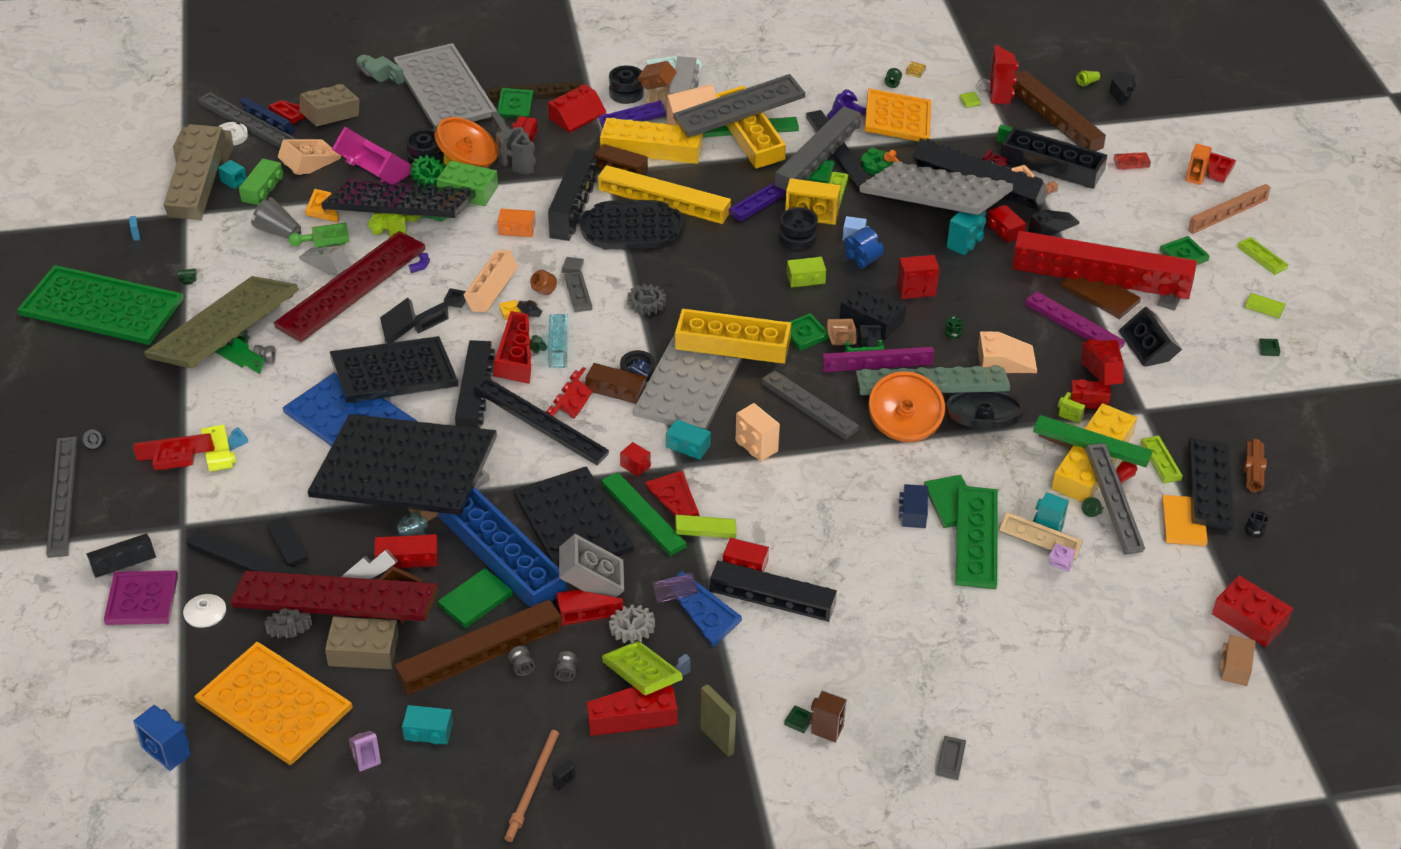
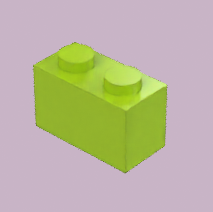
(806, 272)

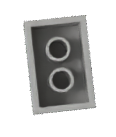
(590, 567)

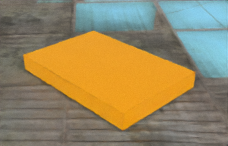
(1178, 522)

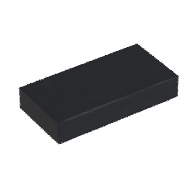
(431, 317)

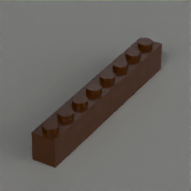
(1058, 112)
(477, 647)

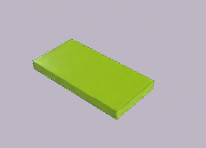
(642, 667)

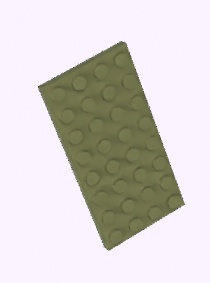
(221, 322)

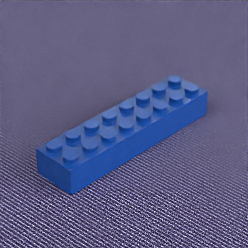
(506, 550)

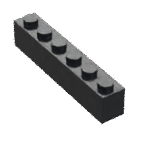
(477, 366)
(773, 591)

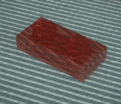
(1132, 160)

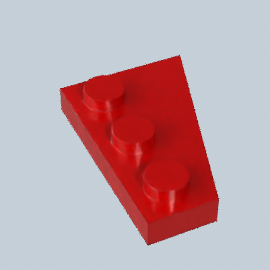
(674, 494)

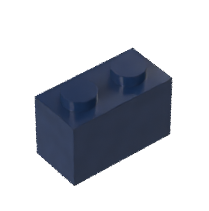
(914, 506)

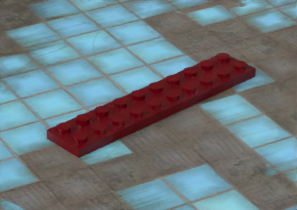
(349, 286)
(335, 595)

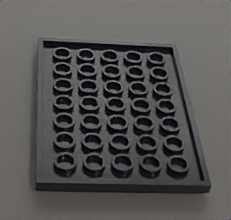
(403, 464)

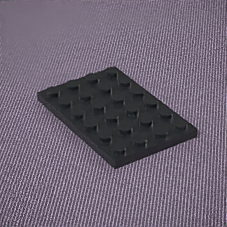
(393, 369)
(572, 506)

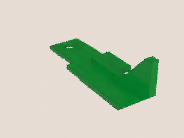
(240, 355)

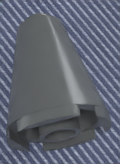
(274, 219)

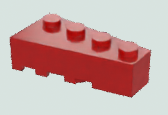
(632, 711)

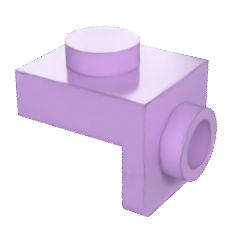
(1062, 557)

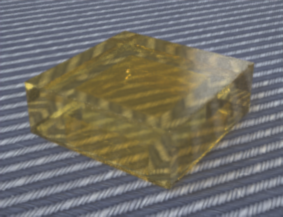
(916, 69)

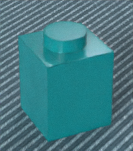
(232, 174)

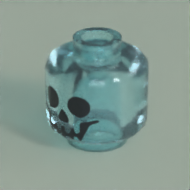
(412, 525)

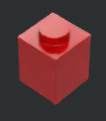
(635, 459)

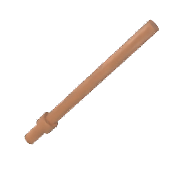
(517, 818)

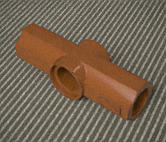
(1255, 465)

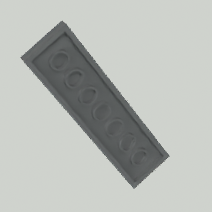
(739, 105)

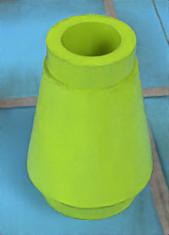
(1087, 77)

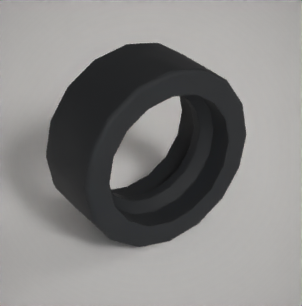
(629, 358)

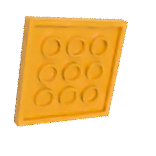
(897, 115)

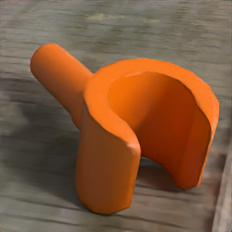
(891, 156)

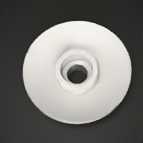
(204, 610)

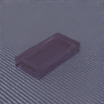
(675, 587)

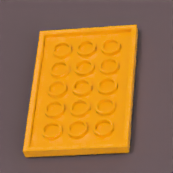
(273, 703)

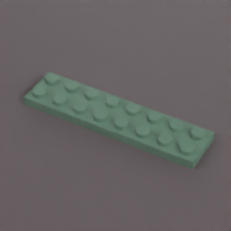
(946, 379)

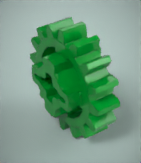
(426, 170)

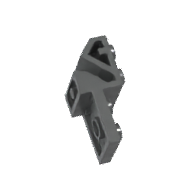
(513, 146)

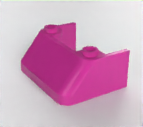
(371, 157)

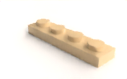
(1038, 534)

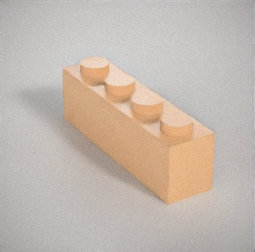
(490, 281)

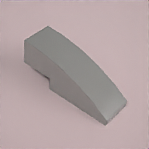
(368, 569)

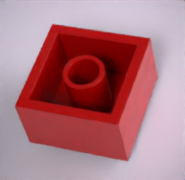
(917, 276)

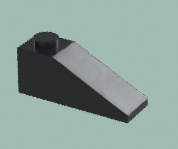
(1051, 222)

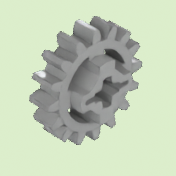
(632, 624)

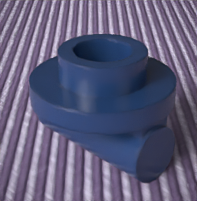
(640, 367)

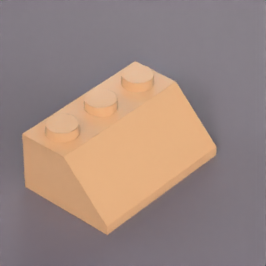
(687, 99)

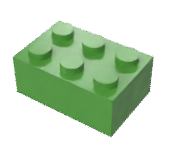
(477, 178)

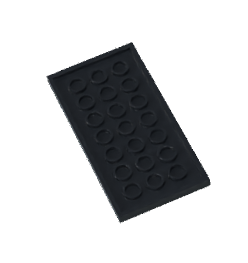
(399, 199)

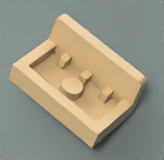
(656, 95)

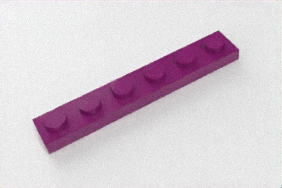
(1069, 319)
(877, 359)

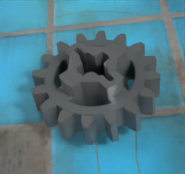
(648, 299)
(287, 623)

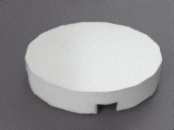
(239, 132)

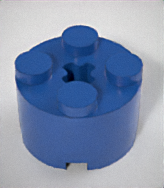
(863, 247)

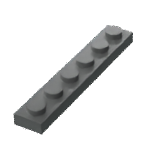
(810, 404)
(1115, 498)

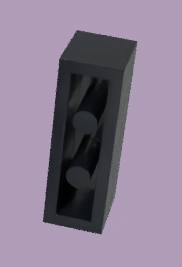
(121, 555)

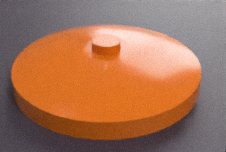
(466, 142)
(906, 406)

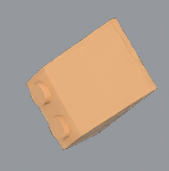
(306, 155)
(1006, 352)

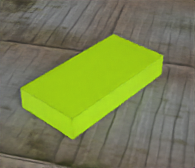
(1265, 305)

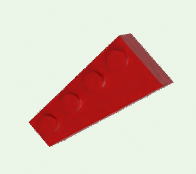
(514, 352)
(1103, 360)

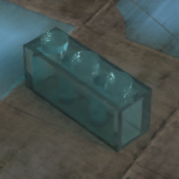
(558, 341)

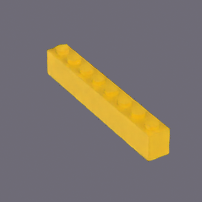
(679, 197)

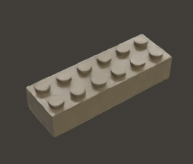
(195, 172)

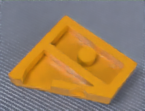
(315, 209)

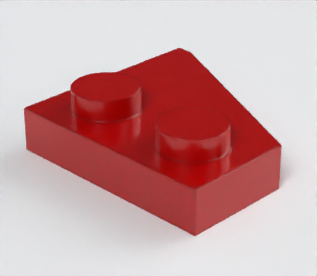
(287, 110)
(1220, 167)

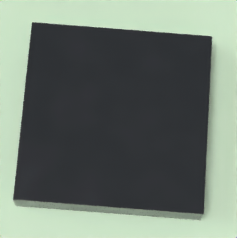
(398, 320)

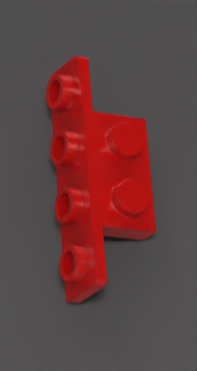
(574, 396)
(173, 451)

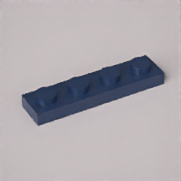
(267, 115)

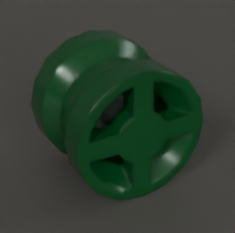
(896, 74)
(954, 327)

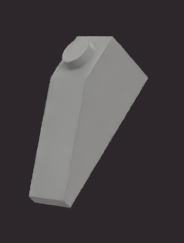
(327, 259)

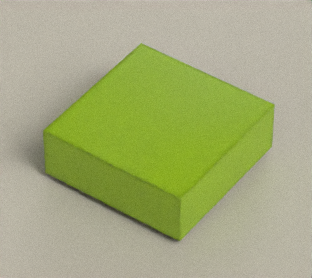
(970, 99)

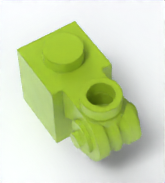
(389, 222)

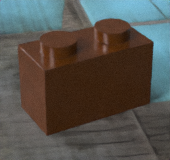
(828, 716)

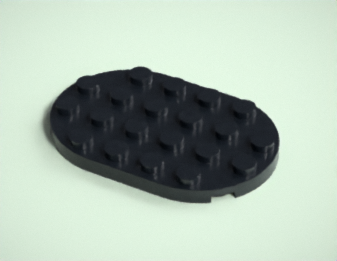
(631, 224)

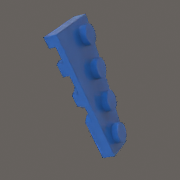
(709, 614)

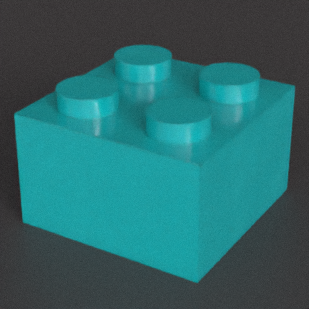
(965, 231)

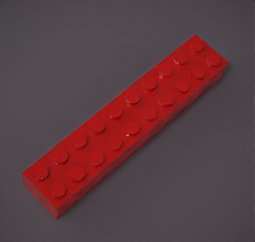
(1104, 263)

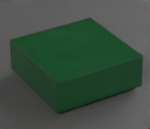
(1269, 347)
(798, 719)

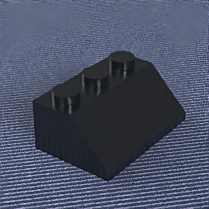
(1149, 338)

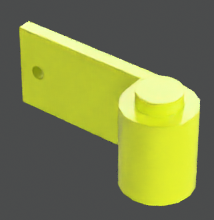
(221, 457)

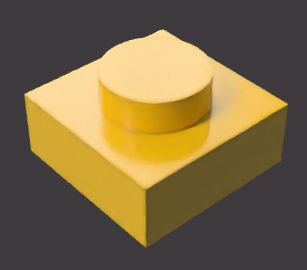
(508, 306)

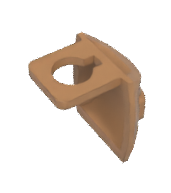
(841, 331)

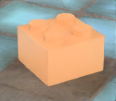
(757, 432)

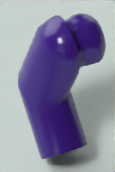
(421, 265)

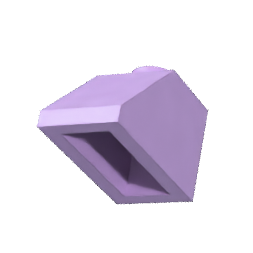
(365, 750)

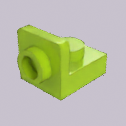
(1070, 409)

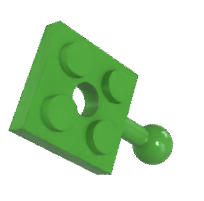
(322, 236)

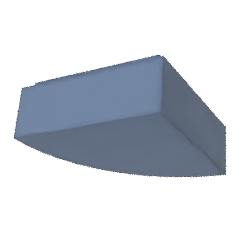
(684, 664)

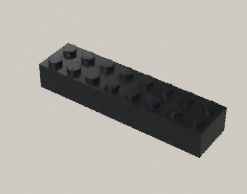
(1025, 190)

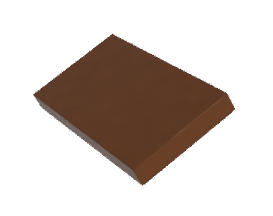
(1109, 298)

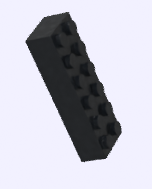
(1054, 157)
(572, 195)

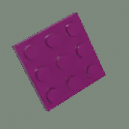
(141, 597)

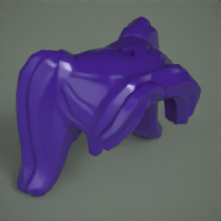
(845, 99)

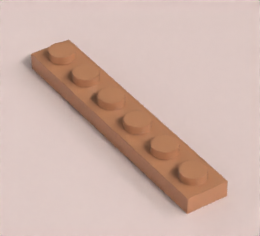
(1229, 208)

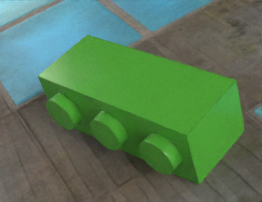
(261, 181)

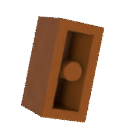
(657, 75)

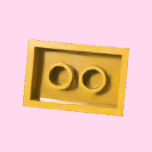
(815, 196)

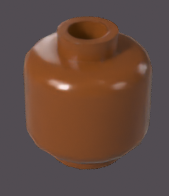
(543, 282)

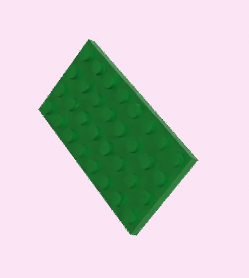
(101, 304)

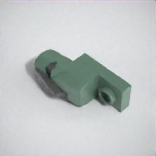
(380, 69)

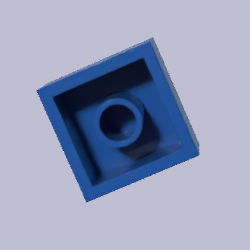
(162, 737)

